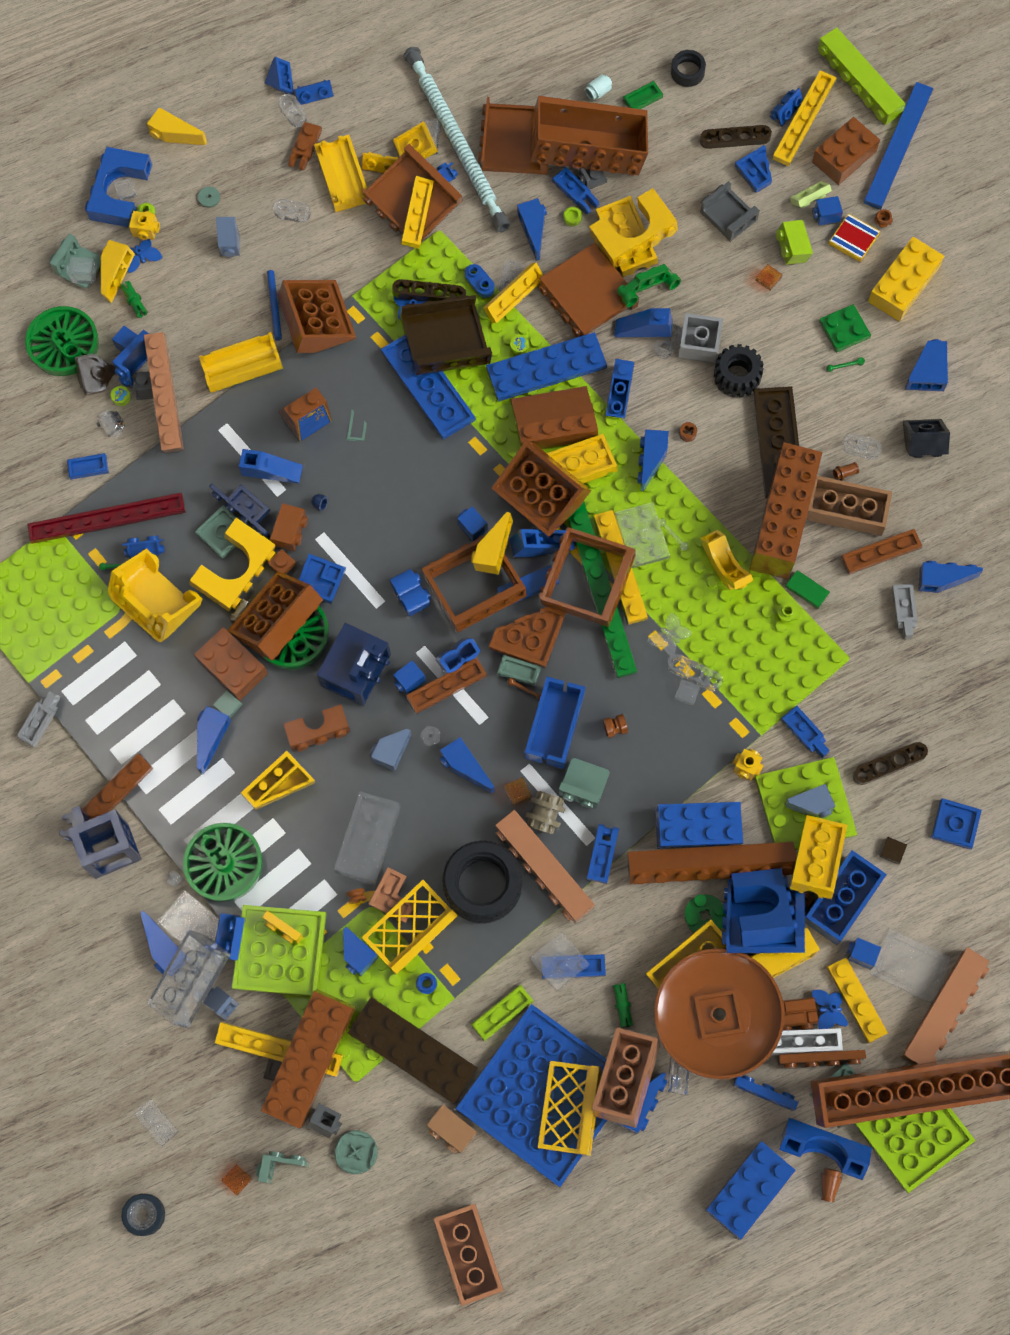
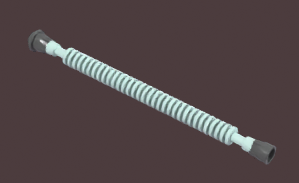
(456, 138)

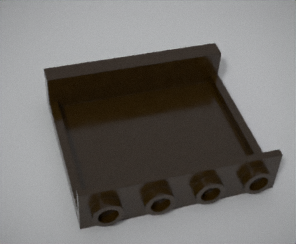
(444, 335)

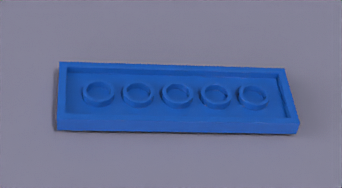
(546, 366)
(431, 391)

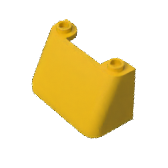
(150, 596)

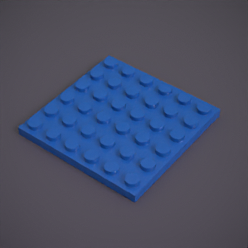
(512, 1091)

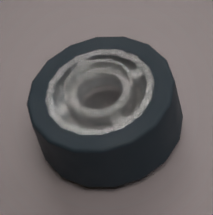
(131, 1211)

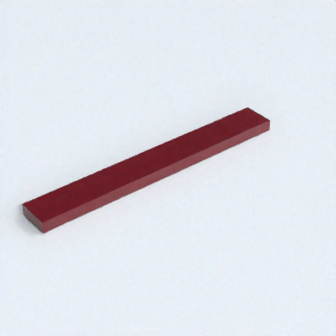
(106, 518)

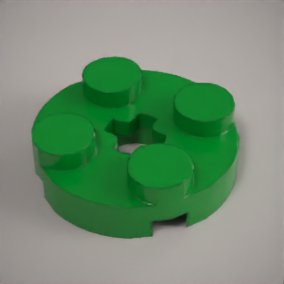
(700, 904)

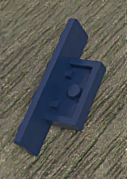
(245, 504)

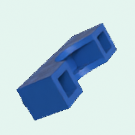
(849, 1155)

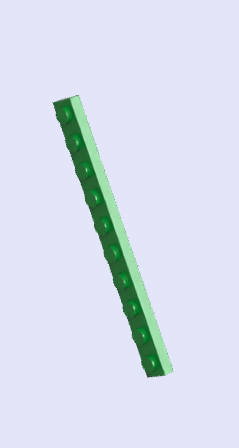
(600, 590)

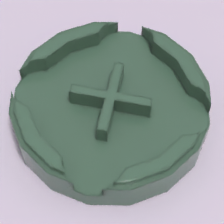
(356, 1152)

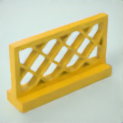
(422, 940)
(587, 1121)

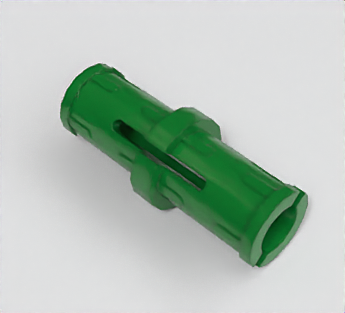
(133, 299)
(622, 1005)

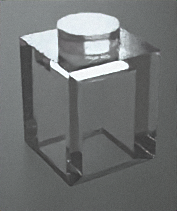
(82, 270)

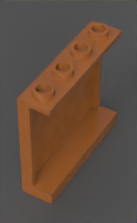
(507, 139)
(394, 188)
(585, 290)

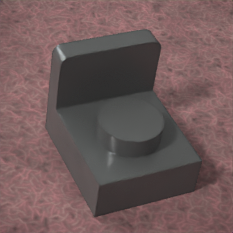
(591, 178)

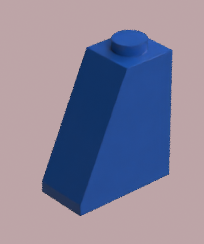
(931, 368)

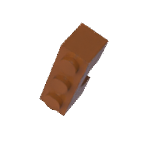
(301, 736)

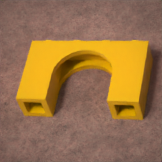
(620, 248)
(227, 592)

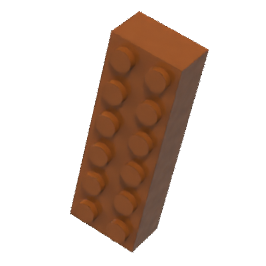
(308, 1058)

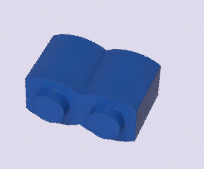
(410, 592)
(462, 651)

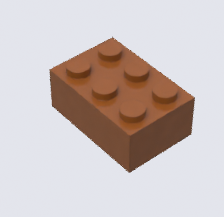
(846, 150)
(231, 664)

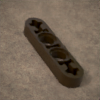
(735, 133)
(428, 287)
(891, 765)

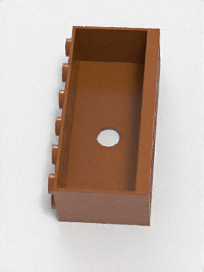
(612, 142)
(785, 510)

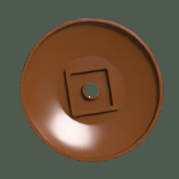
(725, 982)

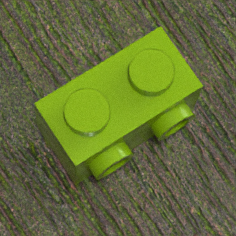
(794, 242)

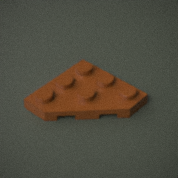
(530, 636)

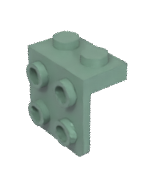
(70, 248)
(584, 783)
(266, 1168)

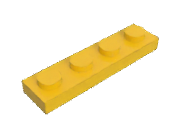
(417, 212)
(513, 293)
(857, 1000)

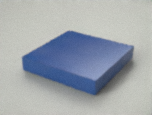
(956, 823)

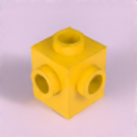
(144, 225)
(744, 770)

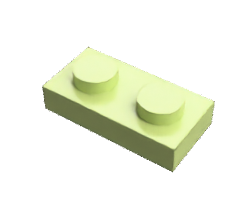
(810, 194)

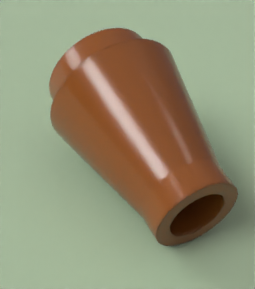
(830, 1181)

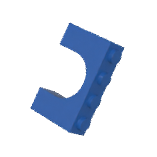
(114, 165)
(772, 926)

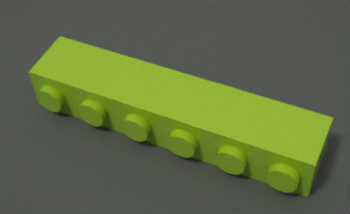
(861, 76)

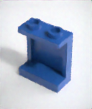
(131, 359)

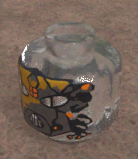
(110, 423)

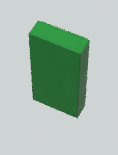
(643, 96)
(807, 589)

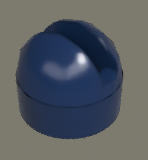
(319, 501)

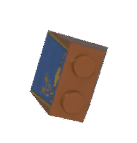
(307, 414)

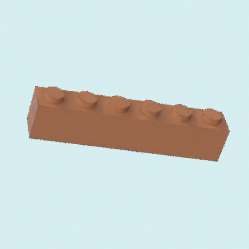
(163, 392)
(544, 866)
(946, 1007)

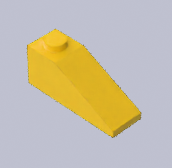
(174, 130)
(114, 265)
(492, 547)

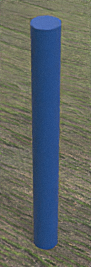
(274, 305)

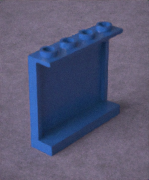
(733, 910)

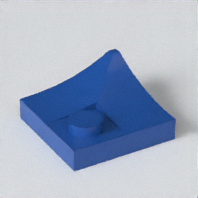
(322, 576)

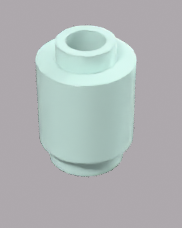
(598, 87)

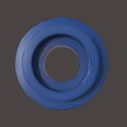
(419, 983)

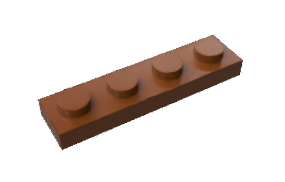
(881, 551)
(446, 686)
(119, 787)
(830, 1058)

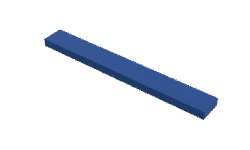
(898, 145)

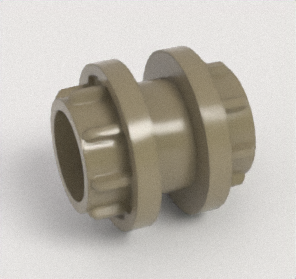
(545, 812)

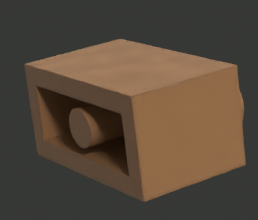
(451, 1129)

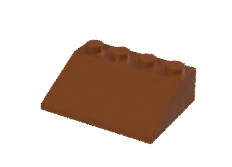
(315, 314)
(555, 418)
(540, 488)
(275, 614)

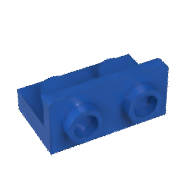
(230, 933)

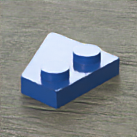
(755, 169)

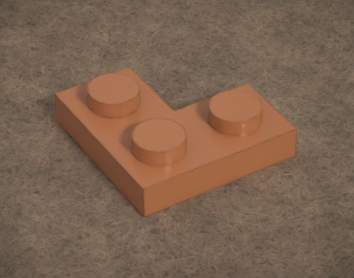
(387, 894)

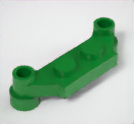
(647, 280)

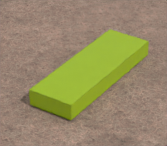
(502, 1013)

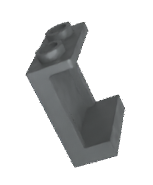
(728, 212)

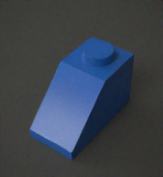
(357, 953)

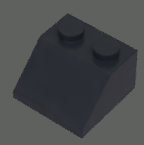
(926, 437)

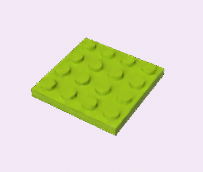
(783, 784)
(271, 962)
(916, 1143)

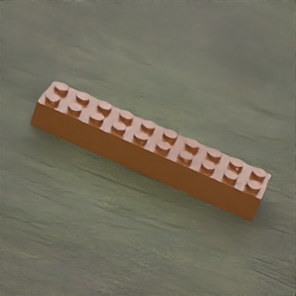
(911, 1089)

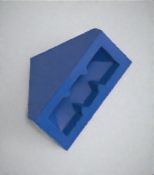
(280, 76)

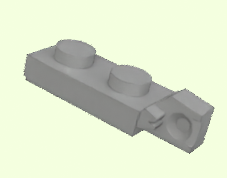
(905, 609)
(39, 719)

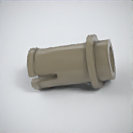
(240, 608)

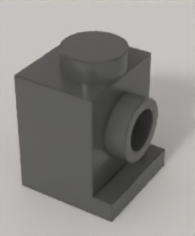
(143, 386)
(325, 1114)

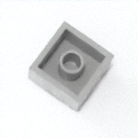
(700, 338)

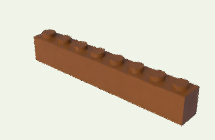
(709, 862)

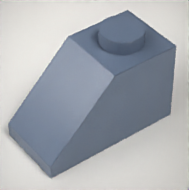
(228, 236)
(390, 749)
(813, 802)
(220, 1002)

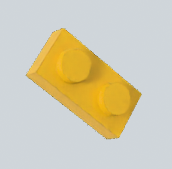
(289, 933)

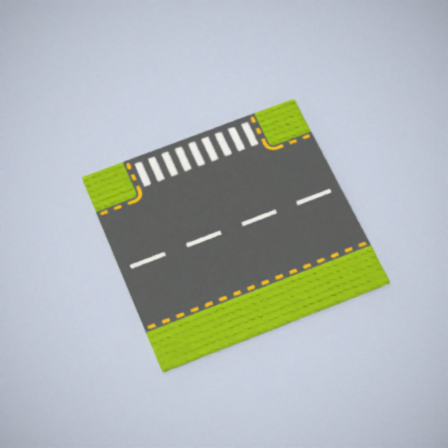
(389, 513)

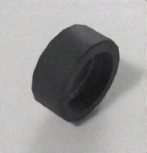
(688, 56)

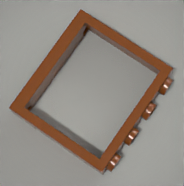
(559, 558)
(484, 609)

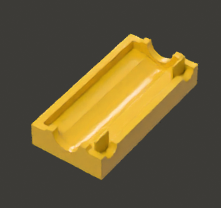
(341, 172)
(627, 223)
(241, 362)
(586, 459)
(819, 857)

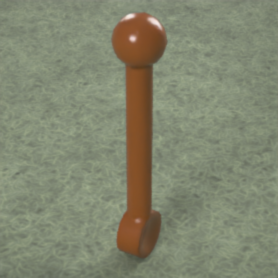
(511, 681)

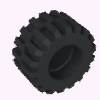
(738, 357)

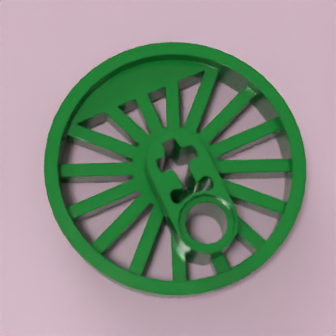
(52, 344)
(301, 638)
(215, 867)

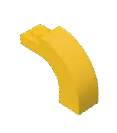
(724, 562)

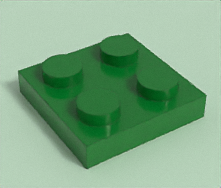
(845, 328)

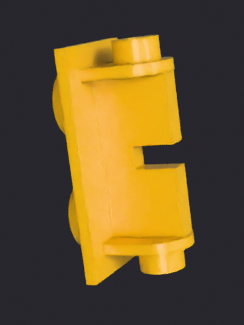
(377, 162)

